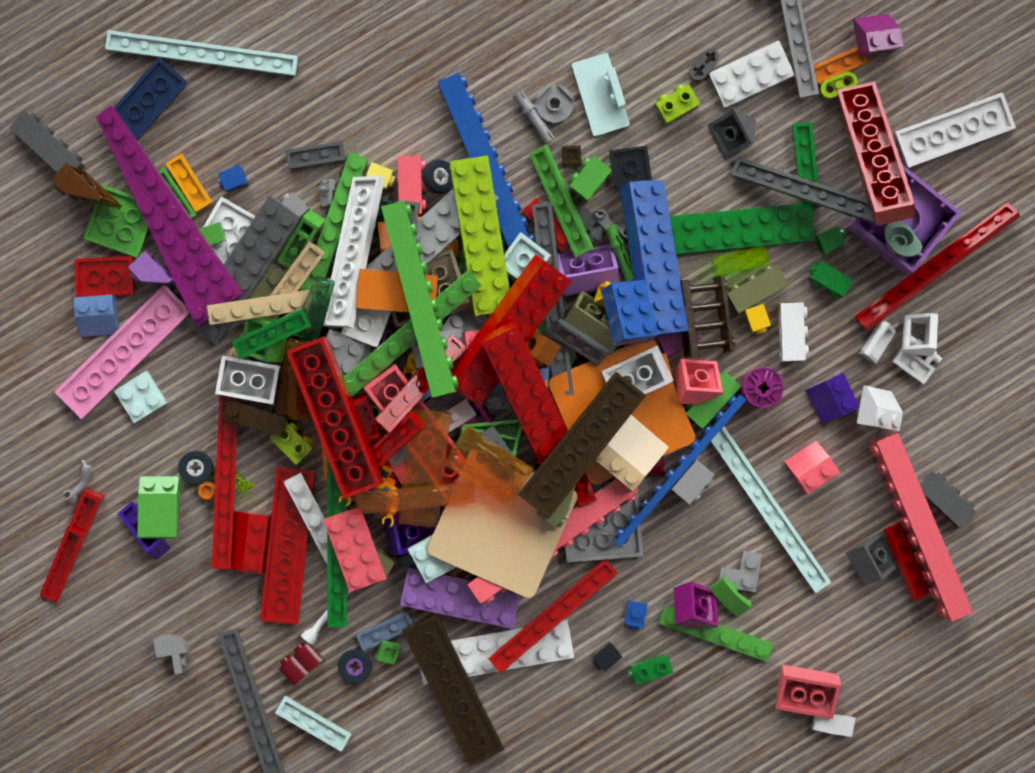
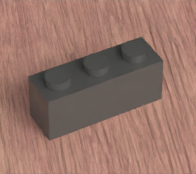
(947, 499)

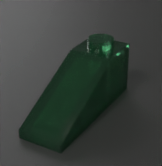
(317, 305)

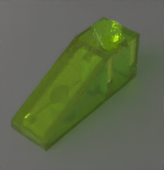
(739, 261)

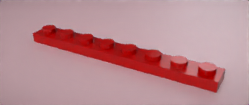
(552, 616)

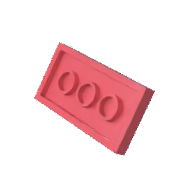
(354, 549)

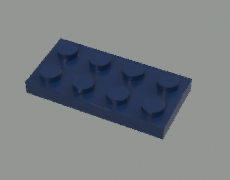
(150, 97)

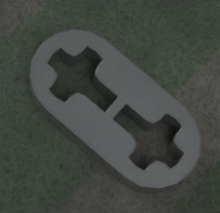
(700, 62)

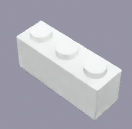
(792, 332)

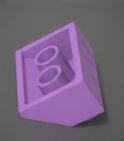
(589, 269)

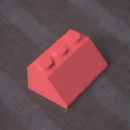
(807, 691)

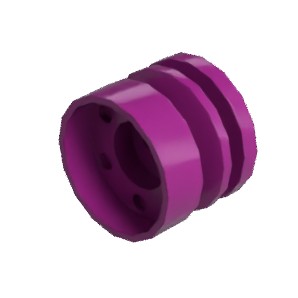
(757, 377)

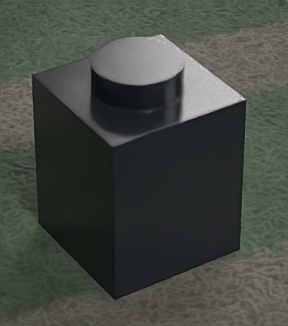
(606, 656)

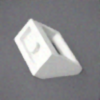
(930, 321)
(877, 341)

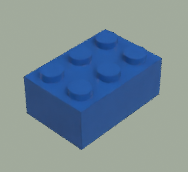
(629, 312)

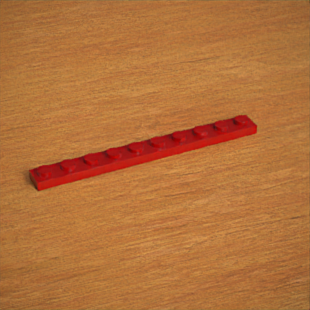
(937, 266)
(224, 489)

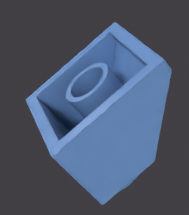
(96, 315)

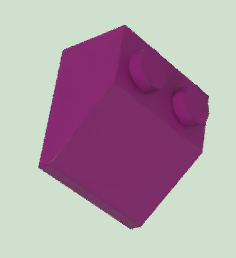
(877, 35)
(695, 606)

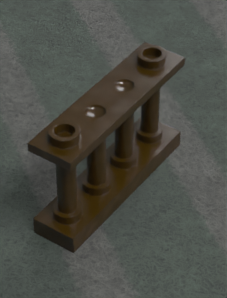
(689, 338)

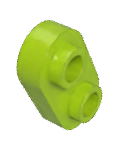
(837, 83)

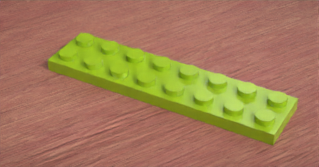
(480, 231)

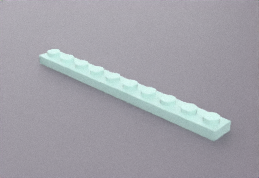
(201, 53)
(770, 510)

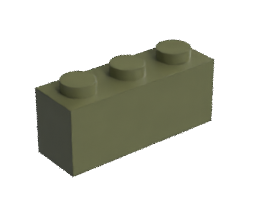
(756, 288)

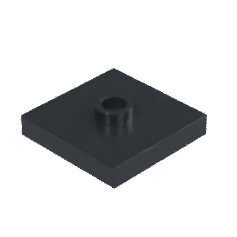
(630, 165)

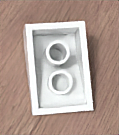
(644, 371)

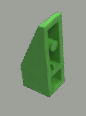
(304, 232)

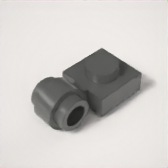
(595, 233)

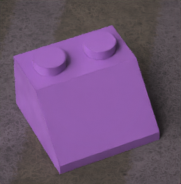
(150, 271)

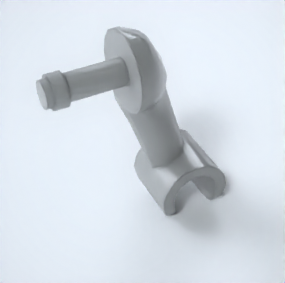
(71, 496)

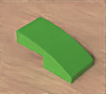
(727, 594)

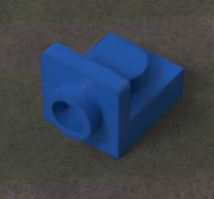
(635, 614)

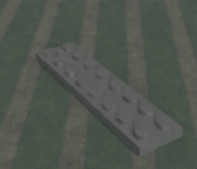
(254, 256)

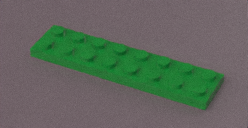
(743, 228)

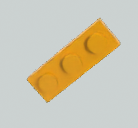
(189, 183)

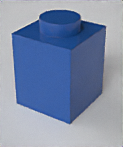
(232, 178)

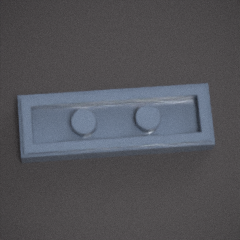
(384, 630)

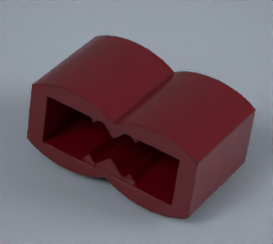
(300, 663)

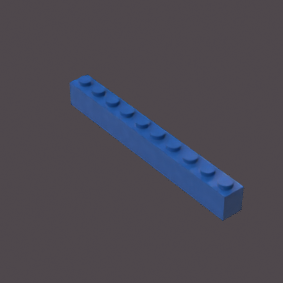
(477, 145)

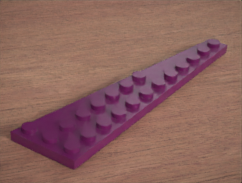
(188, 255)

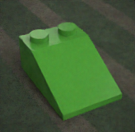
(159, 507)

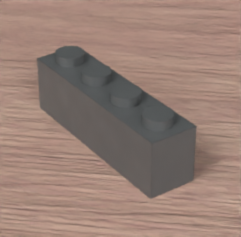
(43, 142)

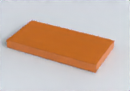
(384, 290)

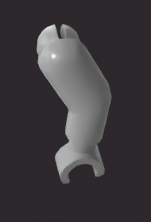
(604, 221)

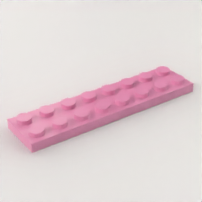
(123, 352)

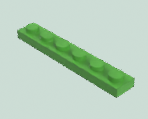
(561, 201)
(722, 636)

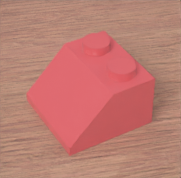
(697, 381)
(811, 467)

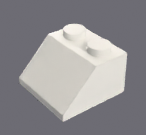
(879, 409)

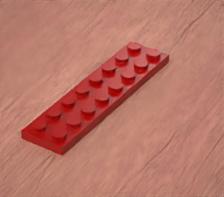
(285, 553)

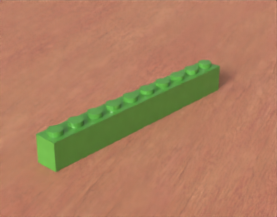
(419, 299)

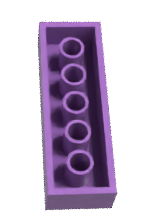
(452, 597)

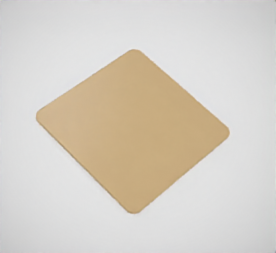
(497, 540)

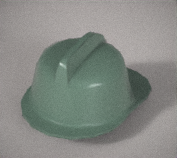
(902, 239)

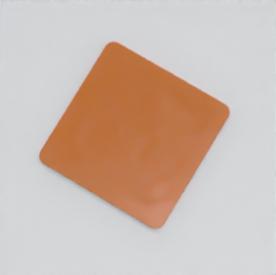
(657, 412)

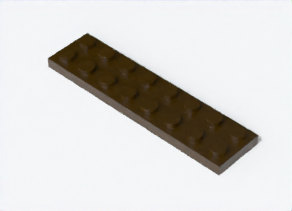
(581, 445)
(453, 689)

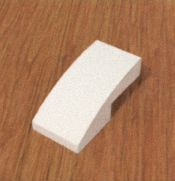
(839, 725)

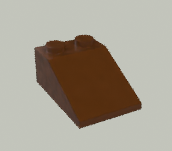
(81, 185)

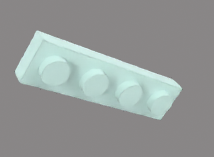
(313, 723)

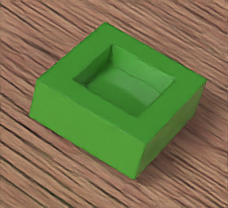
(388, 652)

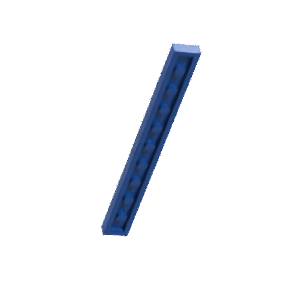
(673, 475)

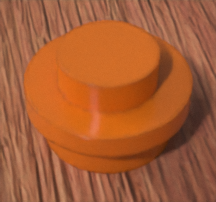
(206, 491)

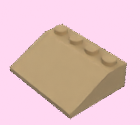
(631, 453)

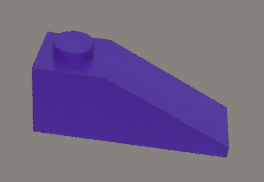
(153, 547)

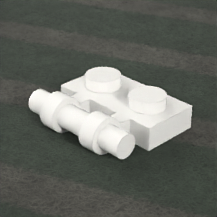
(914, 365)

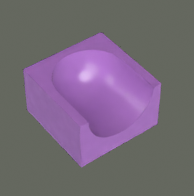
(931, 221)

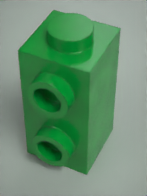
(829, 279)
(650, 669)

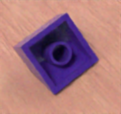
(832, 398)

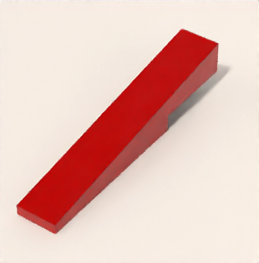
(369, 425)
(71, 544)

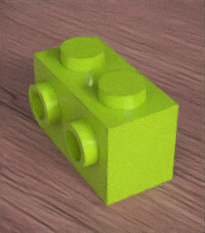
(676, 104)
(293, 443)

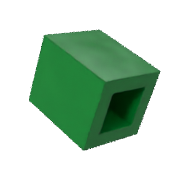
(831, 239)

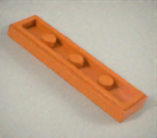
(837, 65)

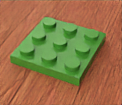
(118, 228)

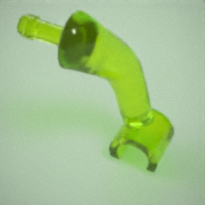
(243, 484)

